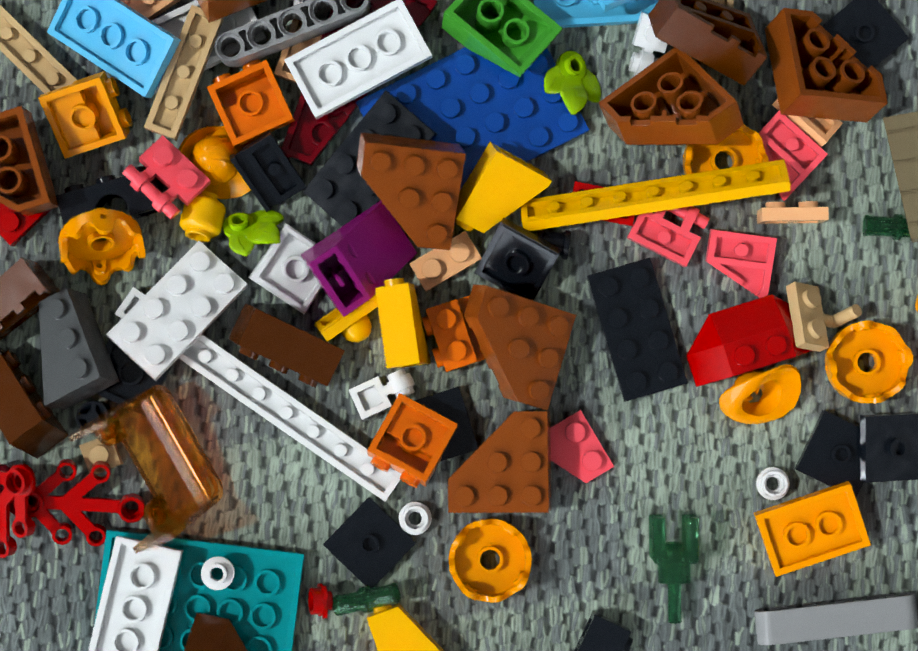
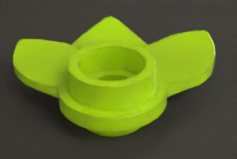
(573, 85)
(251, 229)

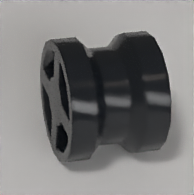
(88, 412)

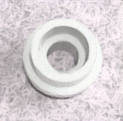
(783, 483)
(415, 529)
(228, 573)

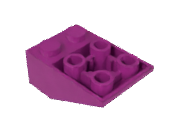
(359, 257)

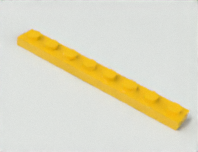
(655, 195)

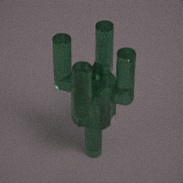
(674, 558)

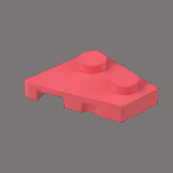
(788, 142)
(743, 258)
(578, 448)

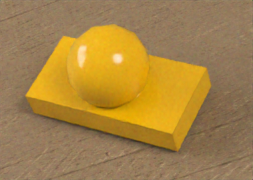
(353, 327)

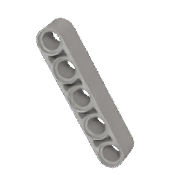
(281, 38)
(836, 620)

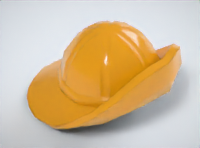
(210, 152)
(779, 389)

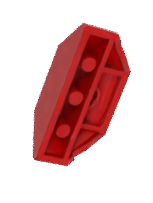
(742, 340)

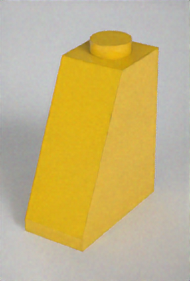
(497, 189)
(401, 325)
(398, 631)

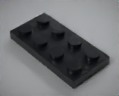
(338, 184)
(637, 329)

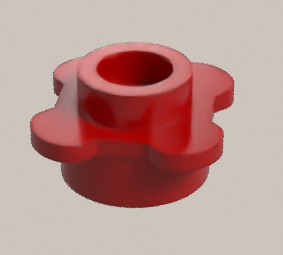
(320, 601)

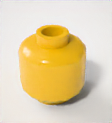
(203, 217)

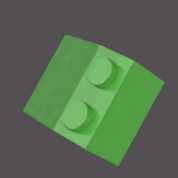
(501, 31)

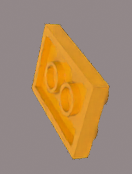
(812, 528)

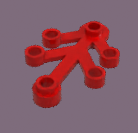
(18, 484)
(73, 503)

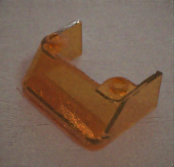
(166, 458)

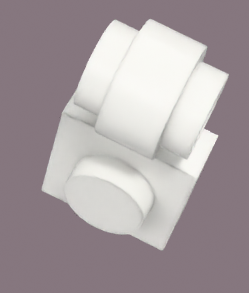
(645, 38)
(373, 396)

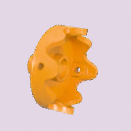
(743, 146)
(84, 250)
(890, 358)
(498, 582)

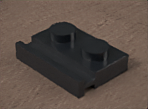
(268, 171)

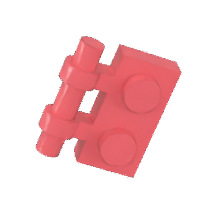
(172, 170)
(666, 237)

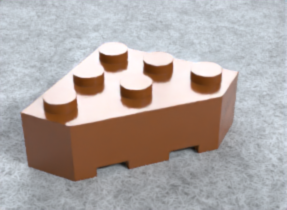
(819, 72)
(672, 105)
(23, 168)
(416, 183)
(520, 342)
(507, 470)

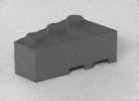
(72, 350)

